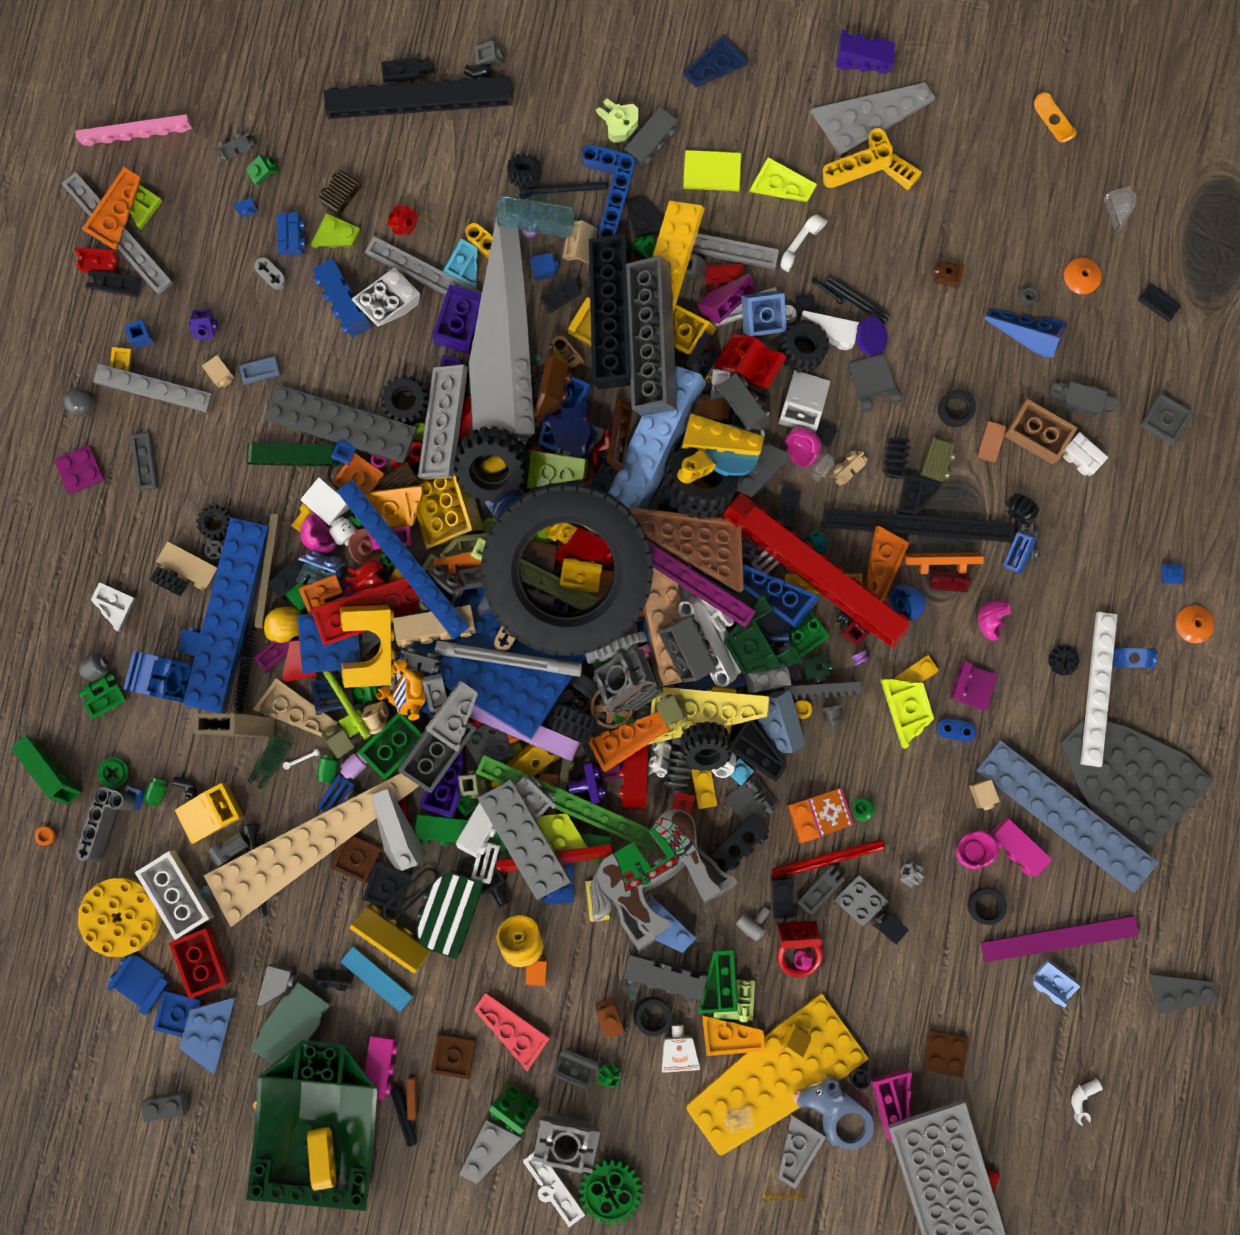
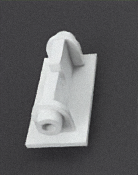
(657, 763)

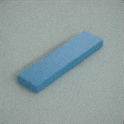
(376, 978)

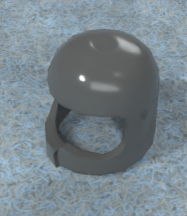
(79, 402)

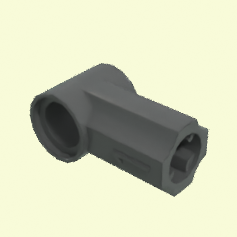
(224, 851)

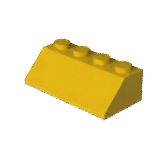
(390, 938)

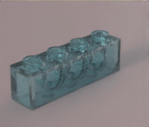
(534, 216)

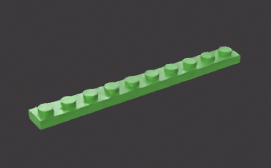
(573, 805)

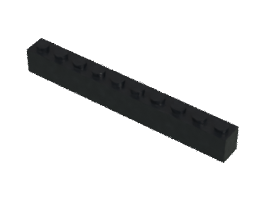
(418, 97)

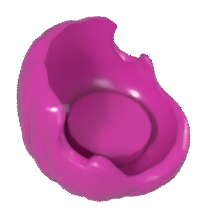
(803, 446)
(316, 535)
(991, 616)
(977, 850)

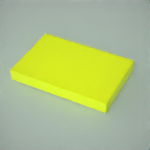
(712, 170)

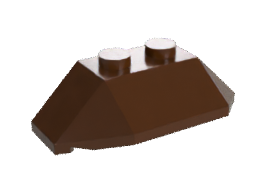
(553, 385)

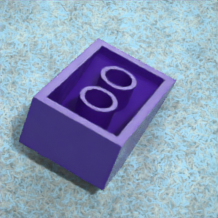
(457, 319)

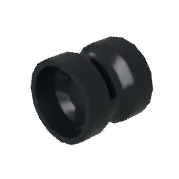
(860, 1078)

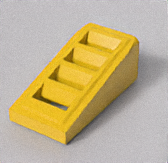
(902, 180)

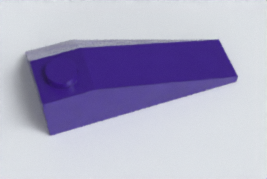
(447, 792)

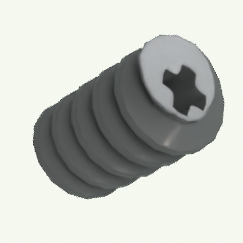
(678, 773)

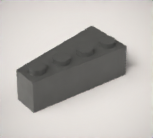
(665, 976)

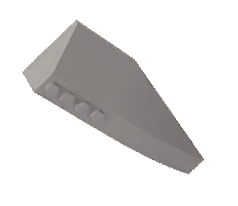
(501, 344)

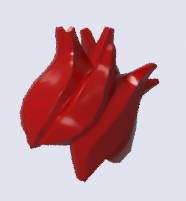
(366, 576)

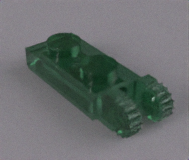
(270, 760)

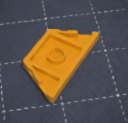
(397, 505)

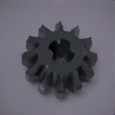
(1022, 508)

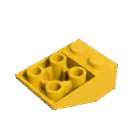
(209, 812)

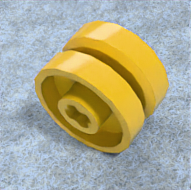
(520, 941)

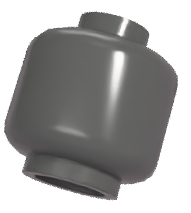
(94, 667)

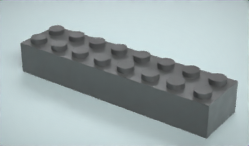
(651, 336)

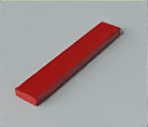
(566, 857)

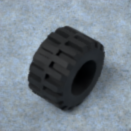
(812, 335)
(400, 386)
(571, 723)
(706, 746)

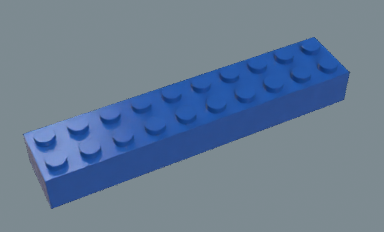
(227, 617)

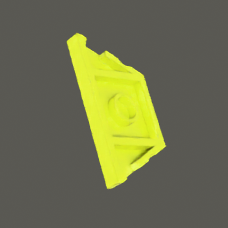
(908, 707)
(561, 832)

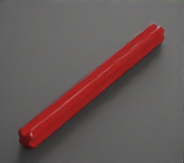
(827, 859)

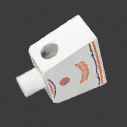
(679, 1051)

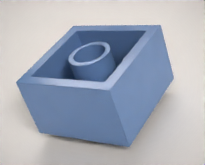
(763, 313)

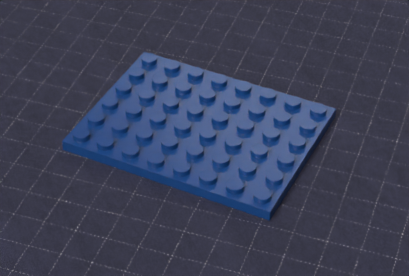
(506, 692)

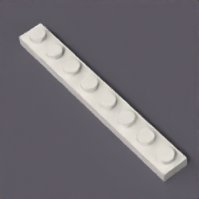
(1098, 689)

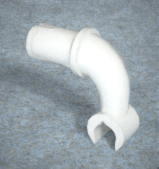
(1080, 1094)

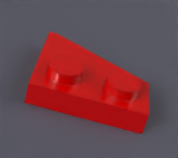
(293, 667)

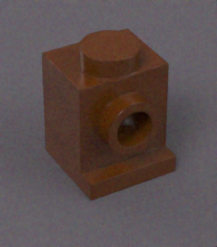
(948, 279)

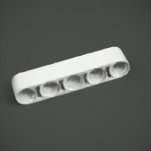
(715, 646)

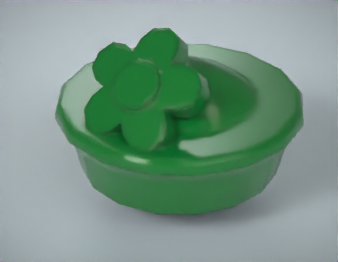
(863, 809)

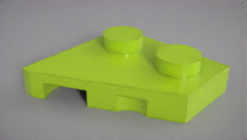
(144, 206)
(335, 233)

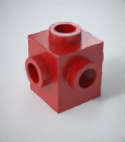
(402, 220)

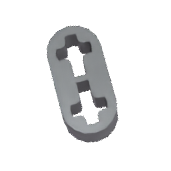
(272, 271)

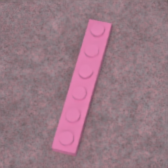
(127, 131)

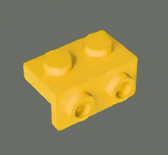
(580, 575)

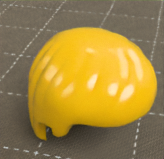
(281, 624)

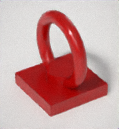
(799, 936)

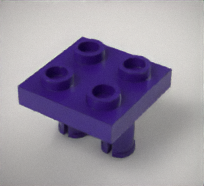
(590, 783)

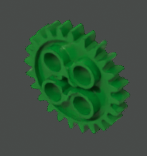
(594, 1199)

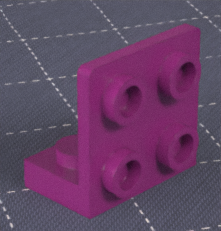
(973, 686)

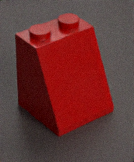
(586, 548)

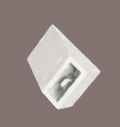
(387, 298)
(804, 401)

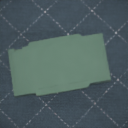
(290, 1023)

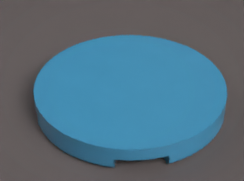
(730, 463)

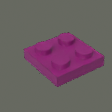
(79, 469)

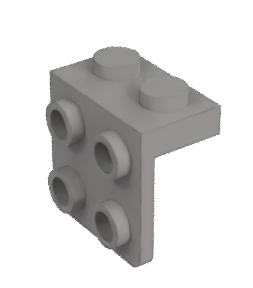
(536, 799)

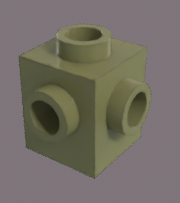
(473, 784)

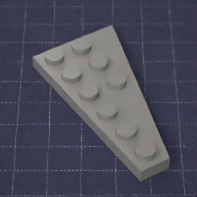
(851, 121)

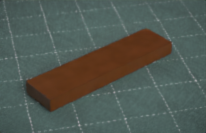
(619, 434)

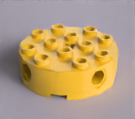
(101, 923)

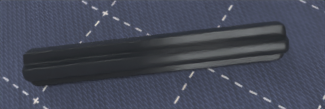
(856, 299)

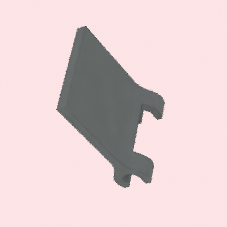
(873, 379)

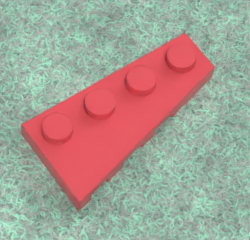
(515, 1032)

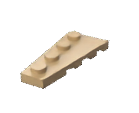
(289, 706)

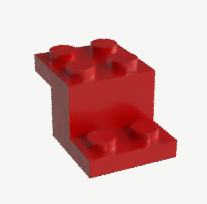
(751, 360)

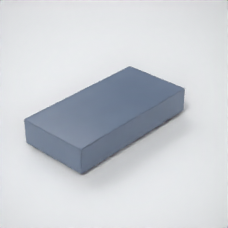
(259, 370)

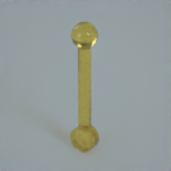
(766, 1197)

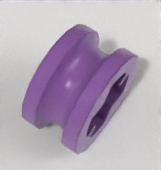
(860, 657)

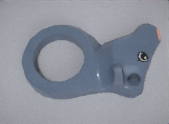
(833, 1102)

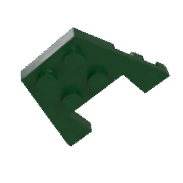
(751, 647)

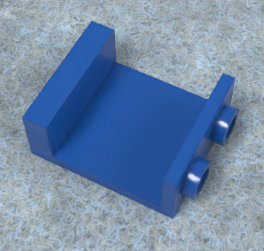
(139, 982)

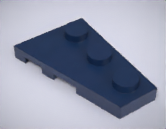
(714, 63)

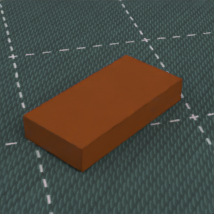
(412, 1102)

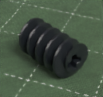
(895, 456)

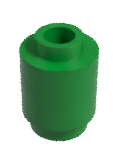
(327, 768)
(155, 791)

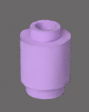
(353, 766)

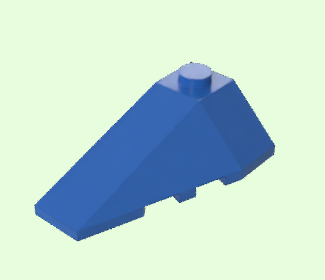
(1037, 335)

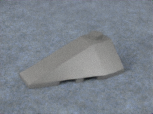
(396, 833)

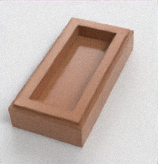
(991, 442)

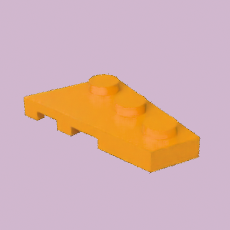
(731, 1038)

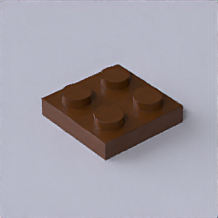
(945, 1053)

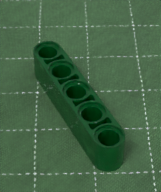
(290, 454)

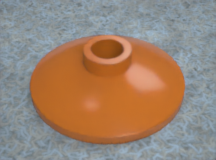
(1076, 281)
(1186, 625)

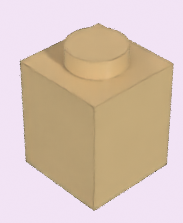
(218, 372)
(984, 794)

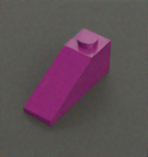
(726, 299)

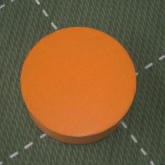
(45, 835)

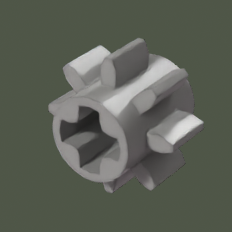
(911, 874)

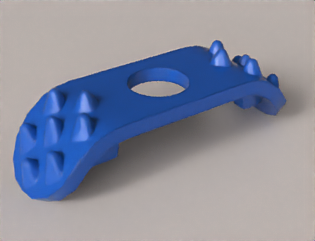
(1122, 657)

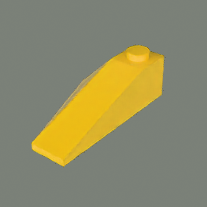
(688, 329)

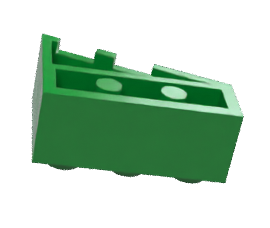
(720, 986)

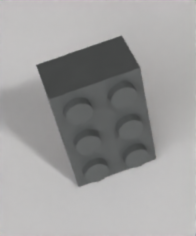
(687, 649)

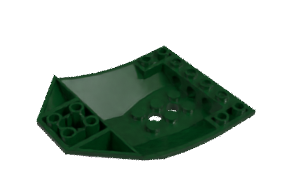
(307, 1091)

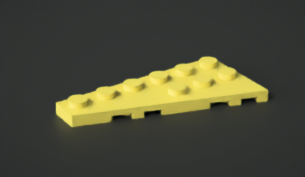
(712, 707)

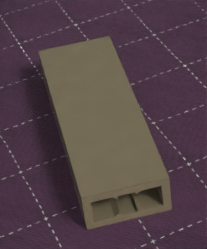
(234, 725)

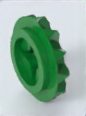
(104, 772)

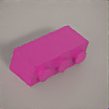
(1020, 848)
(380, 1064)

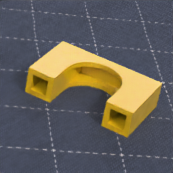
(378, 669)

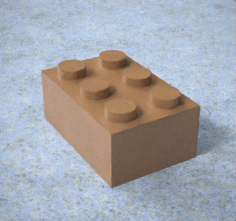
(1040, 431)

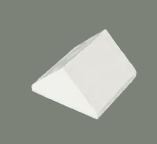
(325, 501)

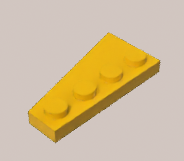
(710, 434)

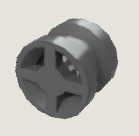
(212, 549)

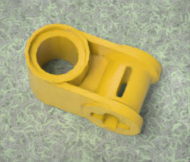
(695, 467)

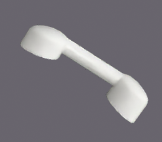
(812, 225)

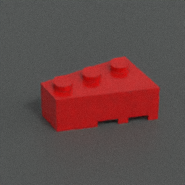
(635, 780)

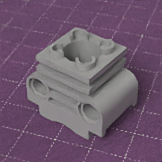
(576, 1159)

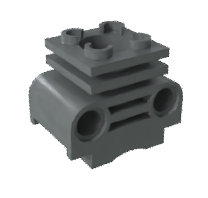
(628, 681)

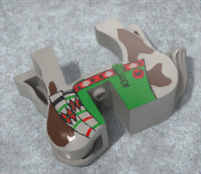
(627, 875)

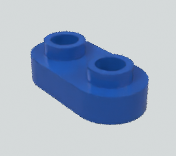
(956, 730)

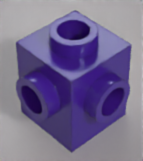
(203, 324)

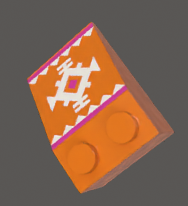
(820, 815)

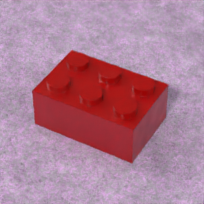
(200, 962)

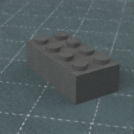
(431, 758)

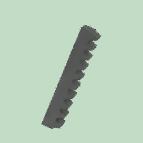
(824, 689)

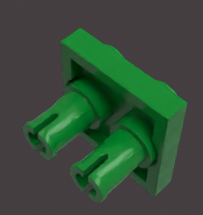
(808, 634)
(513, 1107)

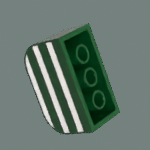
(448, 913)

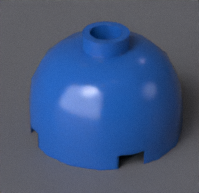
(908, 600)

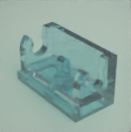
(310, 573)

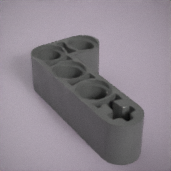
(100, 822)

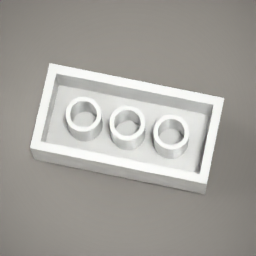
(174, 894)

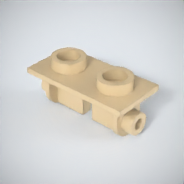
(854, 460)

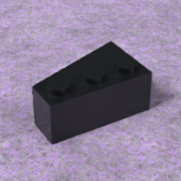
(757, 751)

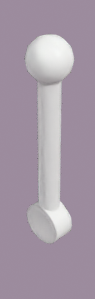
(287, 765)

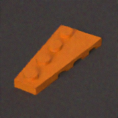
(112, 212)
(884, 561)

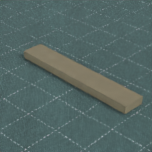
(268, 569)

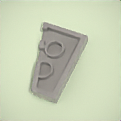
(453, 715)
(488, 1150)
(799, 1151)

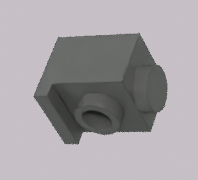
(696, 268)

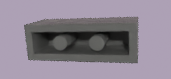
(652, 137)

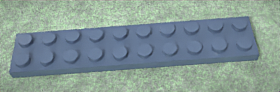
(1067, 816)

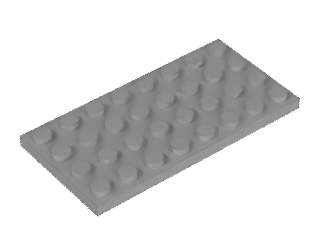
(946, 1173)

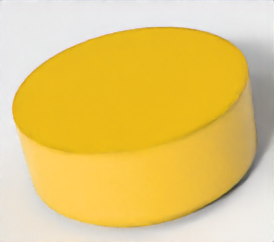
(803, 709)

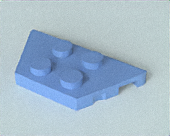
(206, 1032)

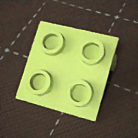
(745, 1000)

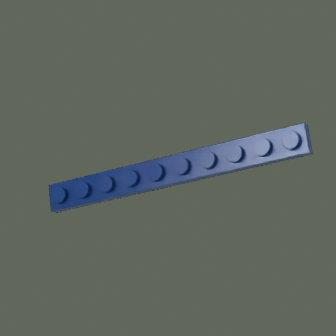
(403, 560)

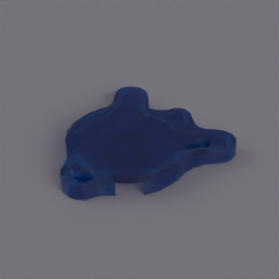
(572, 429)

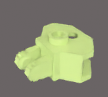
(620, 121)

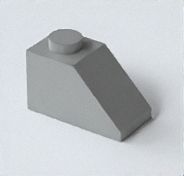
(275, 982)

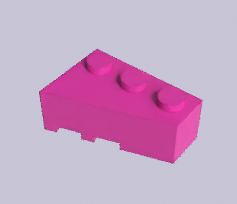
(892, 1097)

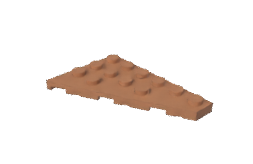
(705, 543)

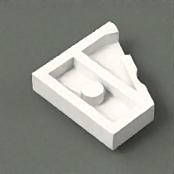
(113, 604)

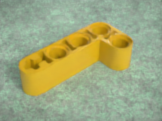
(836, 173)

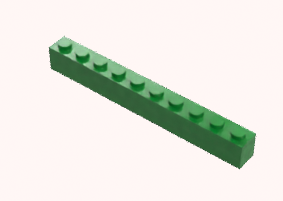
(449, 830)

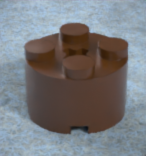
(712, 409)

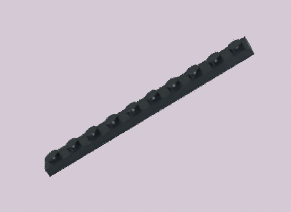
(919, 525)

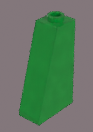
(45, 771)

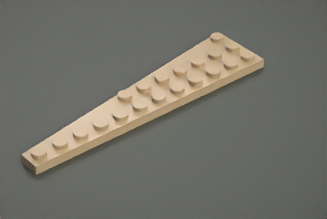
(264, 871)

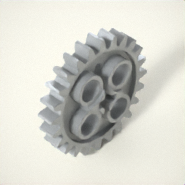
(622, 644)

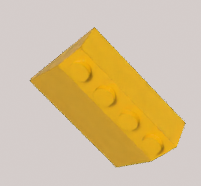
(446, 512)

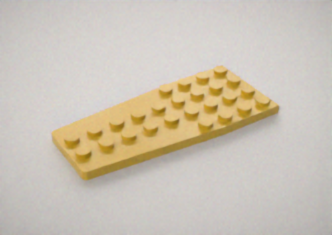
(772, 1076)

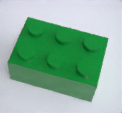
(391, 745)

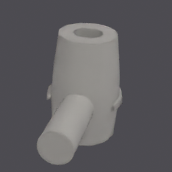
(753, 927)

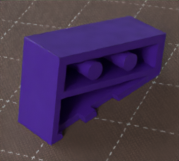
(864, 54)

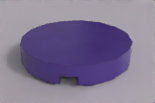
(871, 336)

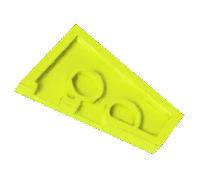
(782, 182)

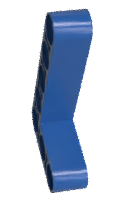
(616, 191)

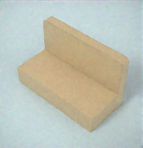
(578, 242)

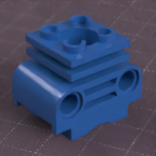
(157, 676)

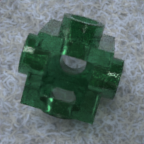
(810, 671)

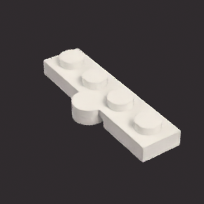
(554, 1190)

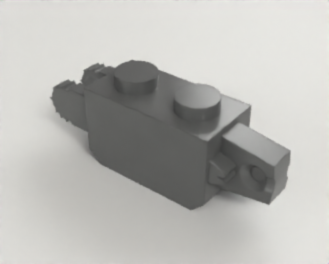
(1083, 399)

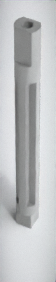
(508, 658)

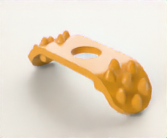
(1045, 108)

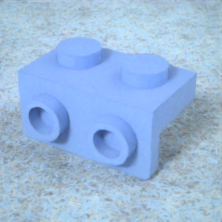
(1055, 983)

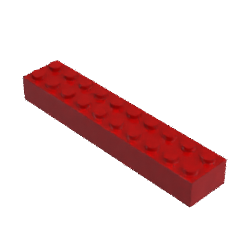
(825, 577)

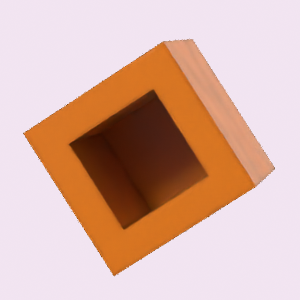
(537, 972)

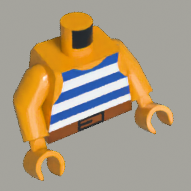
(408, 692)

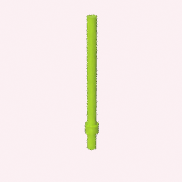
(356, 719)

